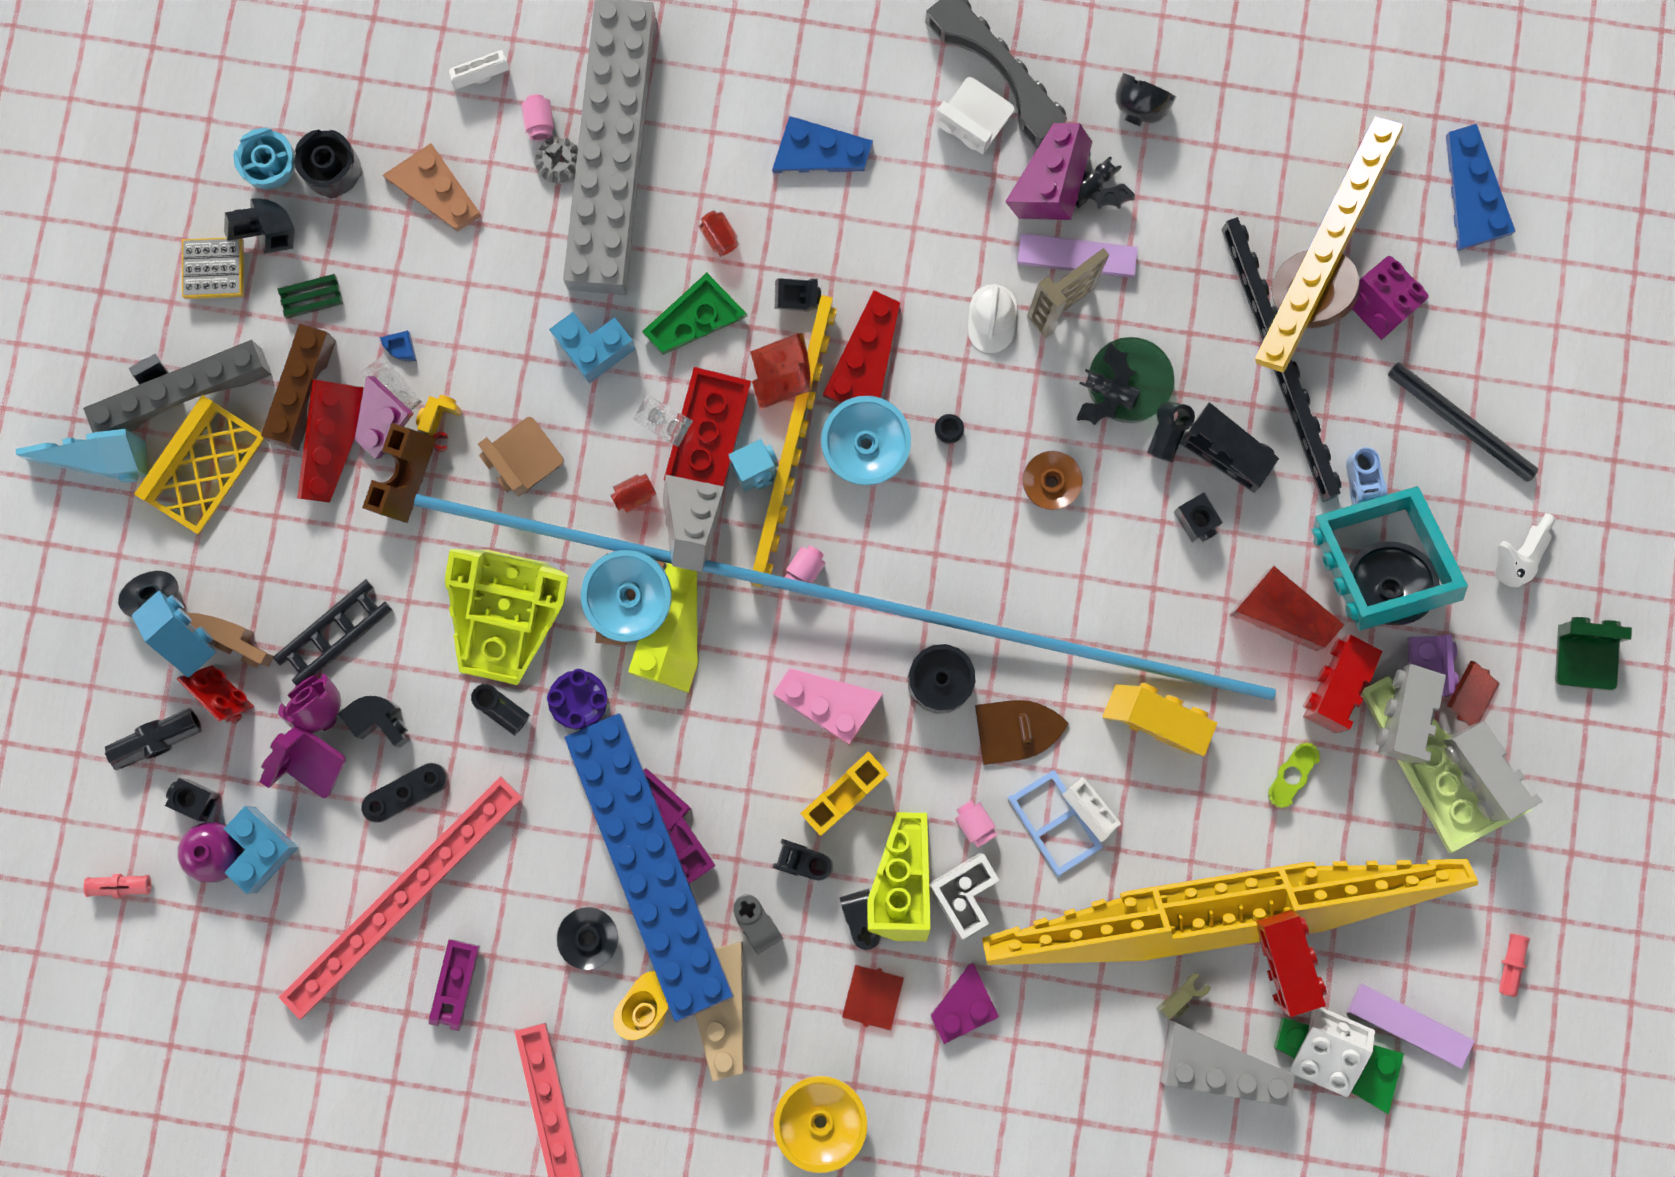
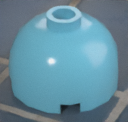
(265, 159)

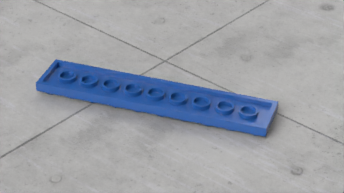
(649, 868)

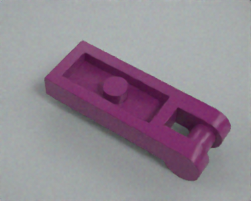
(454, 983)

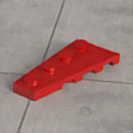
(328, 437)

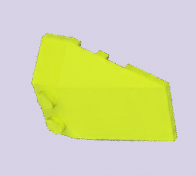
(501, 610)

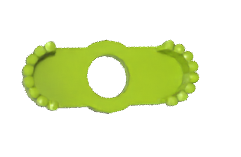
(1302, 758)

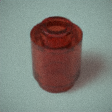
(719, 233)
(633, 493)

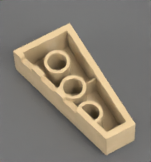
(723, 1024)

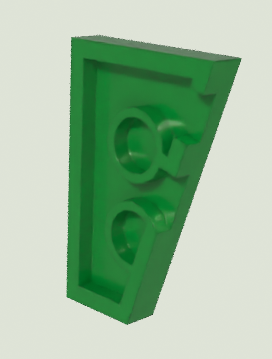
(694, 315)

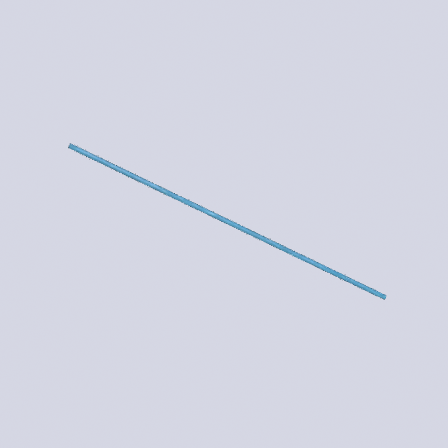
(853, 599)

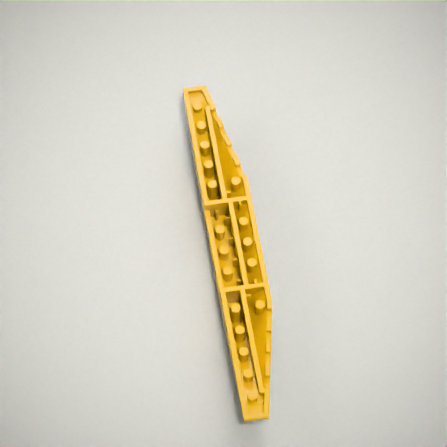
(1225, 911)

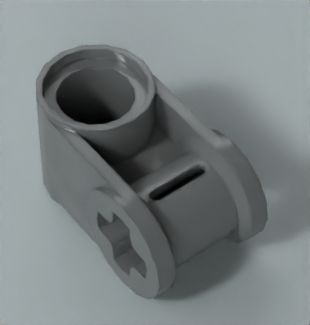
(759, 927)

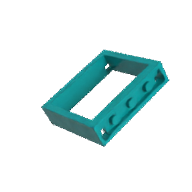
(1412, 500)

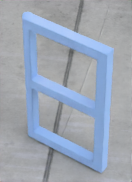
(1036, 834)

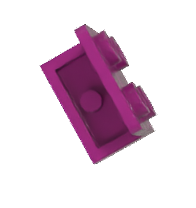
(1388, 296)
(305, 759)

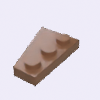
(434, 186)

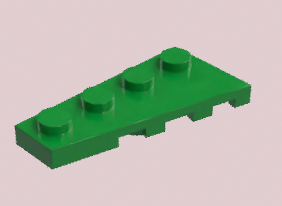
(1375, 1082)

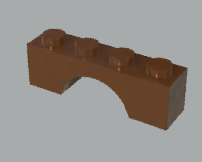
(288, 411)

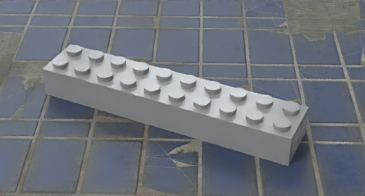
(610, 147)

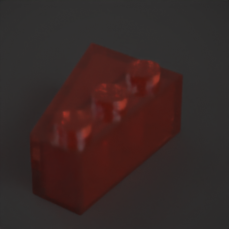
(1287, 610)

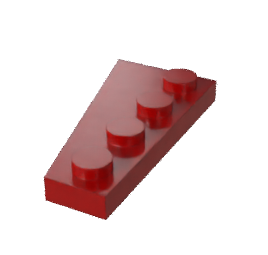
(867, 353)

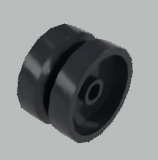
(941, 660)

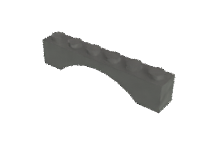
(959, 26)
(218, 372)

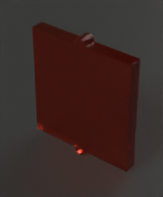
(1473, 694)
(872, 997)

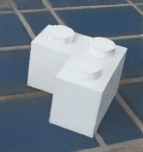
(956, 890)

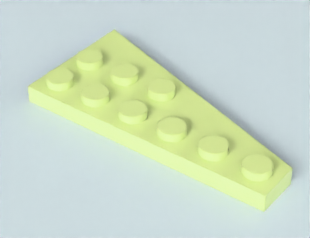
(1437, 782)

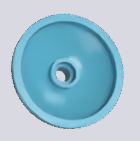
(869, 420)
(606, 598)

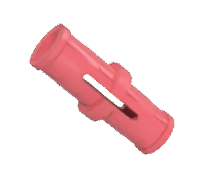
(117, 885)

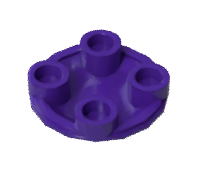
(577, 699)

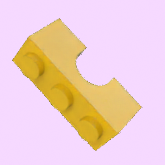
(844, 793)

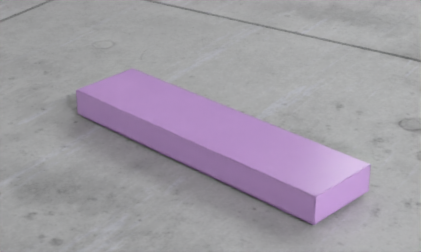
(1071, 253)
(1411, 1026)

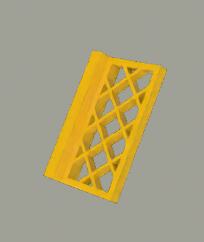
(177, 451)

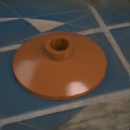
(1057, 466)

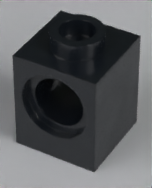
(1201, 505)
(204, 799)

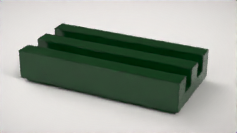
(286, 301)

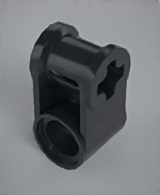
(800, 861)
(855, 914)

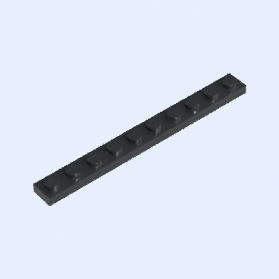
(1296, 398)

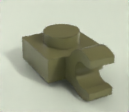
(1176, 1003)

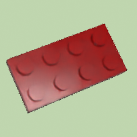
(717, 409)

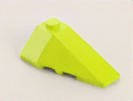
(671, 651)
(900, 893)

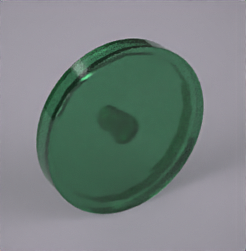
(1153, 377)

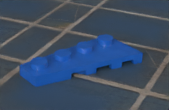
(1477, 197)

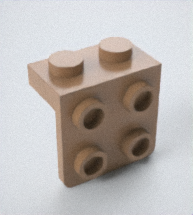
(521, 456)

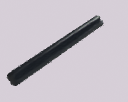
(1463, 422)

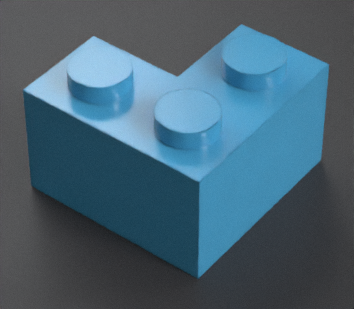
(592, 352)
(170, 634)
(264, 848)

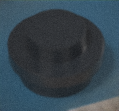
(949, 428)

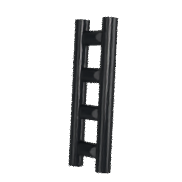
(336, 614)

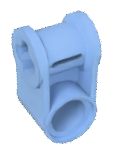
(1365, 480)

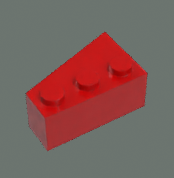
(1342, 684)
(1291, 963)

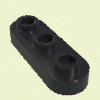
(417, 788)

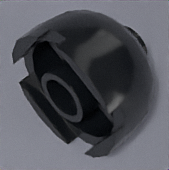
(1142, 100)

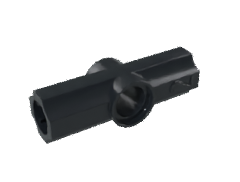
(153, 739)

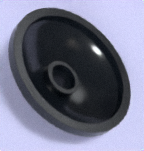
(1393, 568)

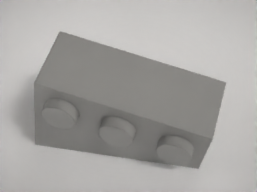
(691, 519)
(1411, 714)
(1489, 773)

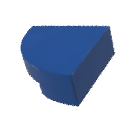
(399, 346)

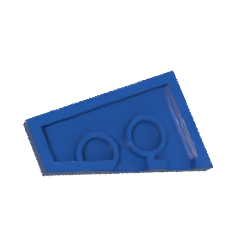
(818, 147)

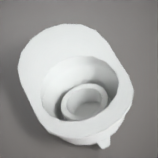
(992, 318)

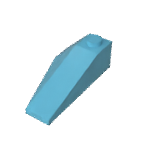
(105, 453)

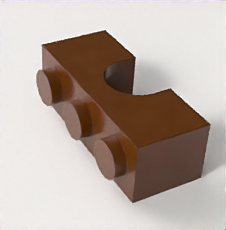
(411, 456)

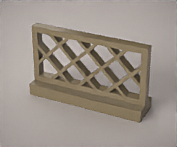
(1053, 299)

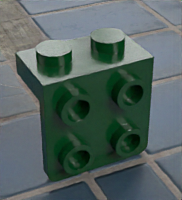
(1589, 653)

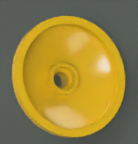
(817, 1147)

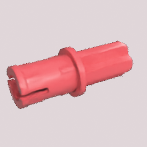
(1513, 965)

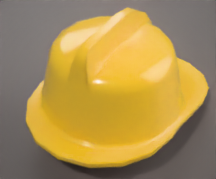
(642, 1009)

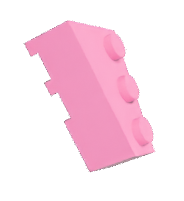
(828, 703)

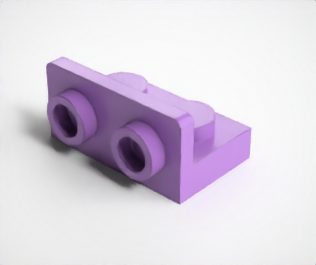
(1435, 654)

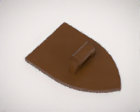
(1016, 730)

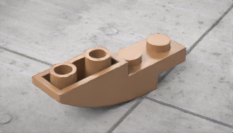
(230, 638)

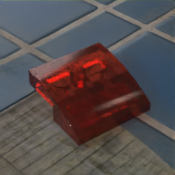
(781, 370)

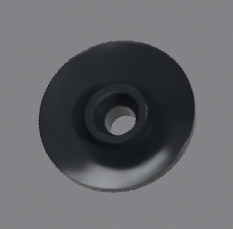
(143, 587)
(572, 944)

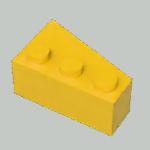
(1161, 717)

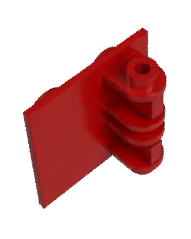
(217, 694)

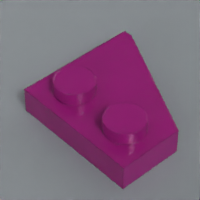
(690, 851)

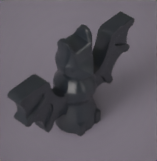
(1092, 187)
(1114, 390)

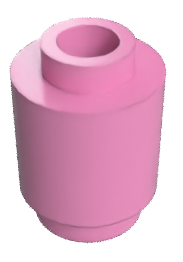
(538, 117)
(806, 565)
(975, 823)

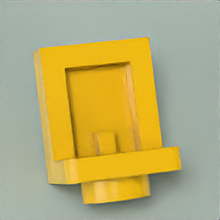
(430, 416)

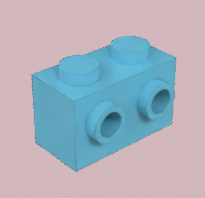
(754, 465)

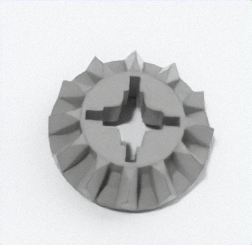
(563, 171)

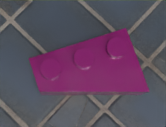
(1053, 175)

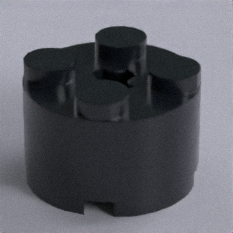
(339, 174)

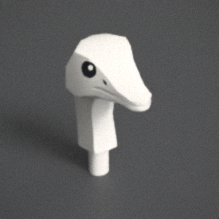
(1521, 566)

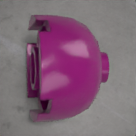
(312, 705)
(207, 852)

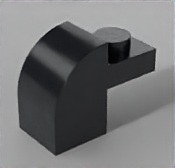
(264, 220)
(372, 712)

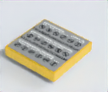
(212, 268)

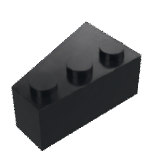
(1229, 448)

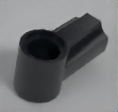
(1170, 432)
(502, 709)

